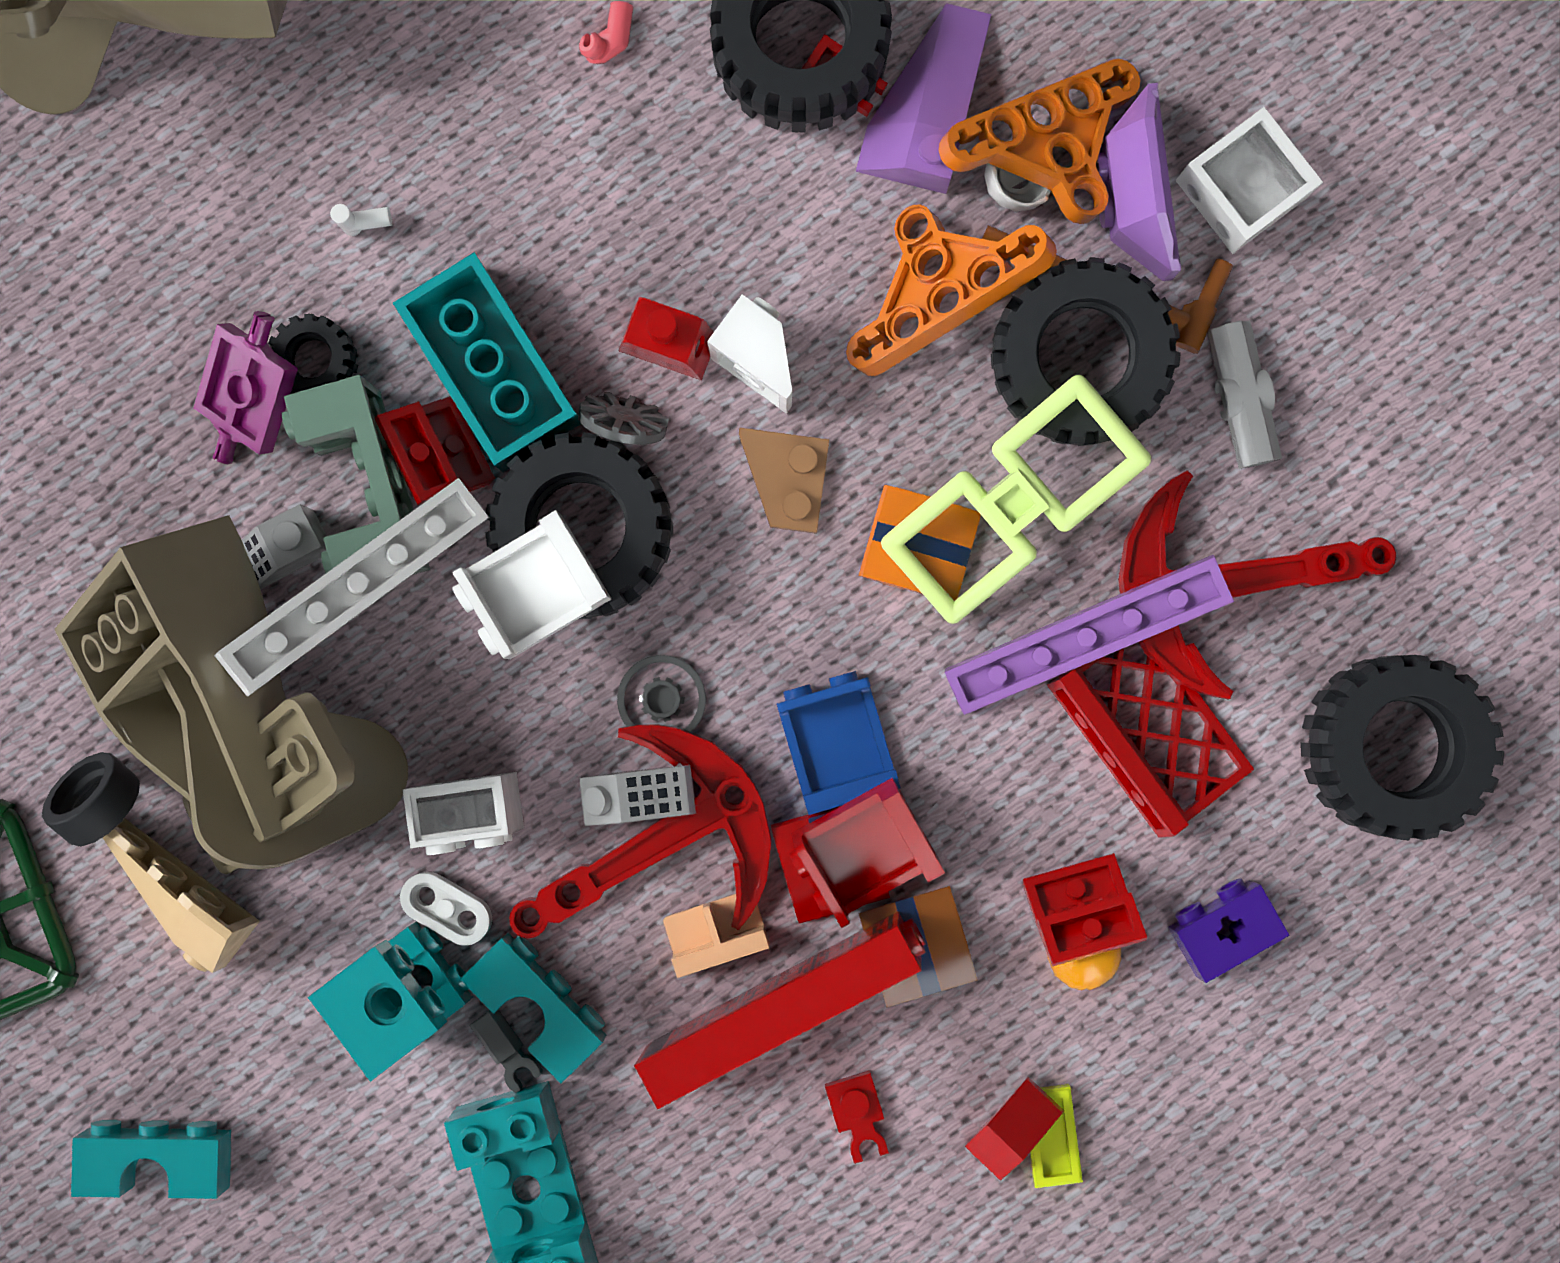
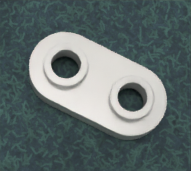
(445, 911)

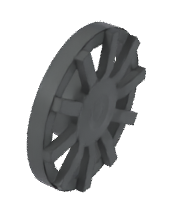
(623, 419)
(661, 697)

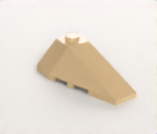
(185, 904)

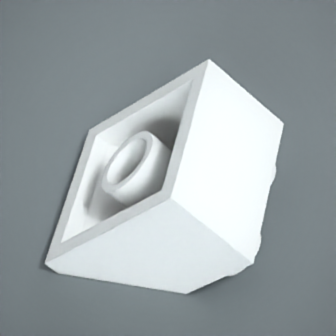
(754, 350)

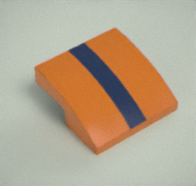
(940, 546)

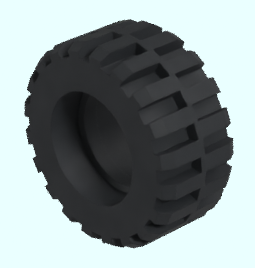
(800, 94)
(1097, 287)
(609, 467)
(1463, 757)

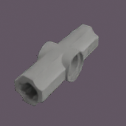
(1245, 394)

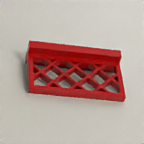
(1127, 760)

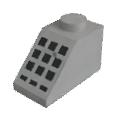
(284, 544)
(637, 795)

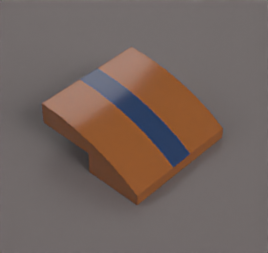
(947, 954)

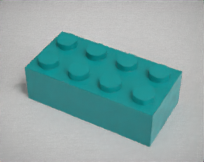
(486, 361)

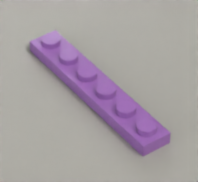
(1089, 634)

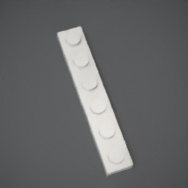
(350, 587)

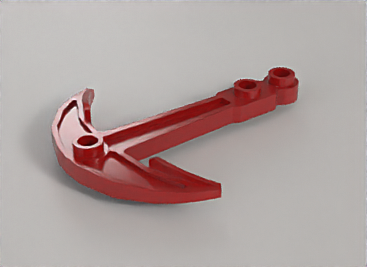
(1145, 560)
(743, 821)

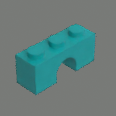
(512, 972)
(193, 1158)

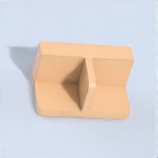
(705, 938)

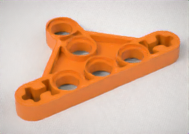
(1032, 143)
(920, 295)

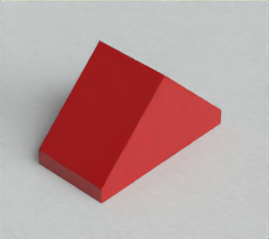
(1014, 1129)

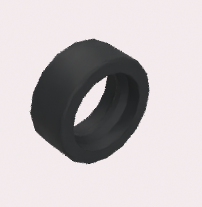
(91, 799)

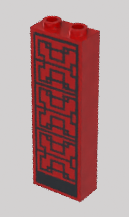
(781, 1008)

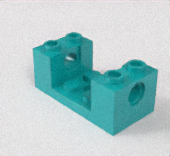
(381, 1007)
(516, 1138)

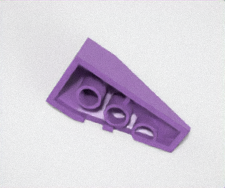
(926, 103)

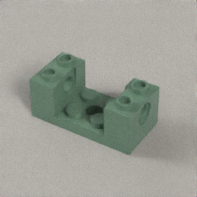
(342, 418)

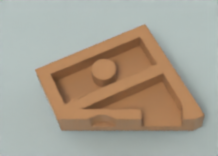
(787, 476)

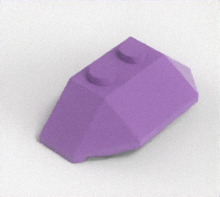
(1138, 187)

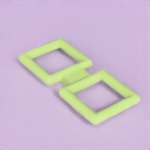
(1016, 499)

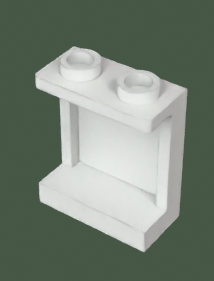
(530, 588)

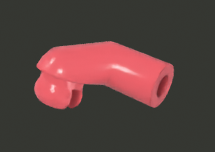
(611, 41)

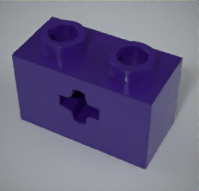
(1253, 931)

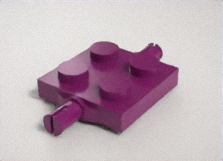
(244, 388)

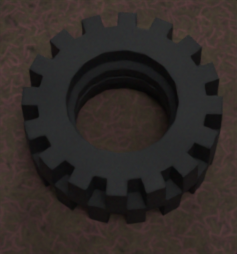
(322, 329)

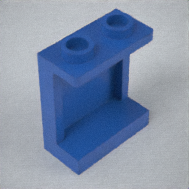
(835, 741)

